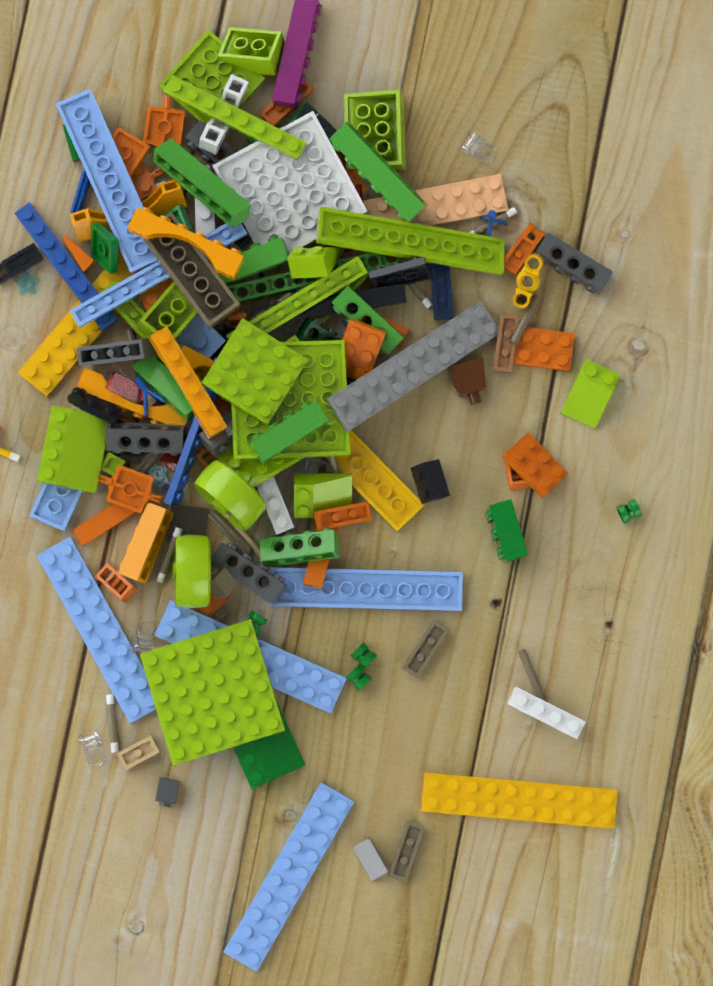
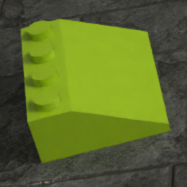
(381, 121)
(73, 450)

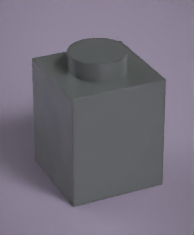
(167, 791)

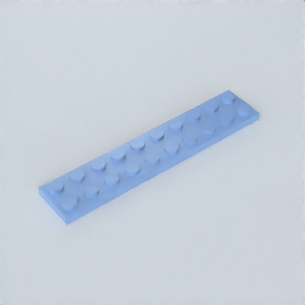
(106, 174)
(374, 589)
(98, 628)
(285, 670)
(288, 876)

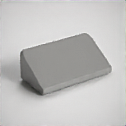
(370, 859)

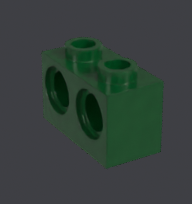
(319, 334)

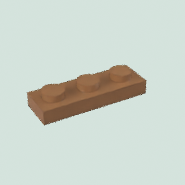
(504, 349)

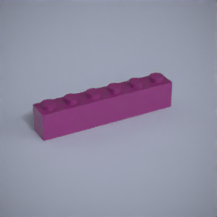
(296, 53)

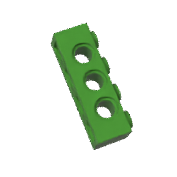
(349, 296)
(290, 555)

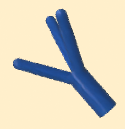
(491, 220)
(146, 390)

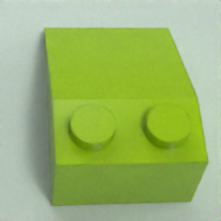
(253, 49)
(313, 261)
(170, 311)
(590, 393)
(320, 492)

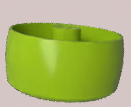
(230, 492)
(192, 571)

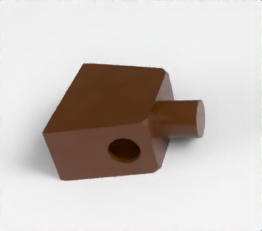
(469, 379)

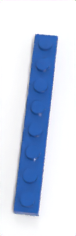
(61, 260)
(187, 459)

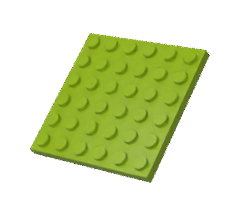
(318, 380)
(212, 692)

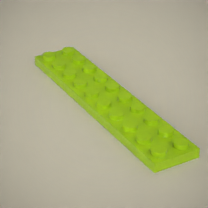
(410, 240)

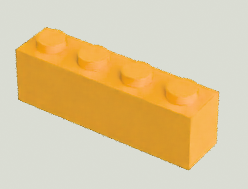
(146, 543)

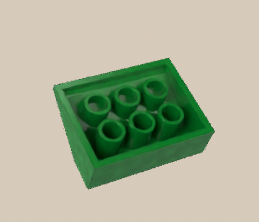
(269, 756)

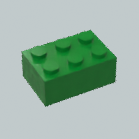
(506, 531)

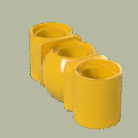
(534, 273)

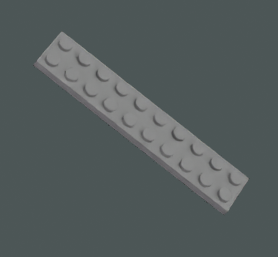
(413, 366)

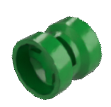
(629, 511)
(259, 619)
(367, 658)
(357, 673)

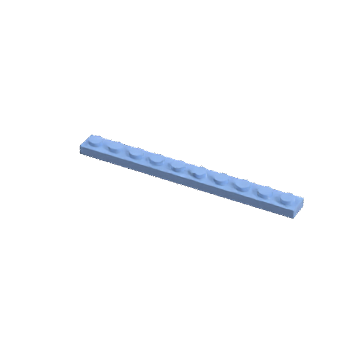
(142, 281)

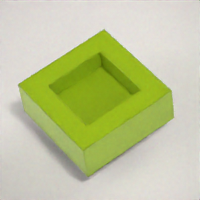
(111, 463)

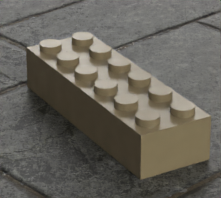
(194, 277)

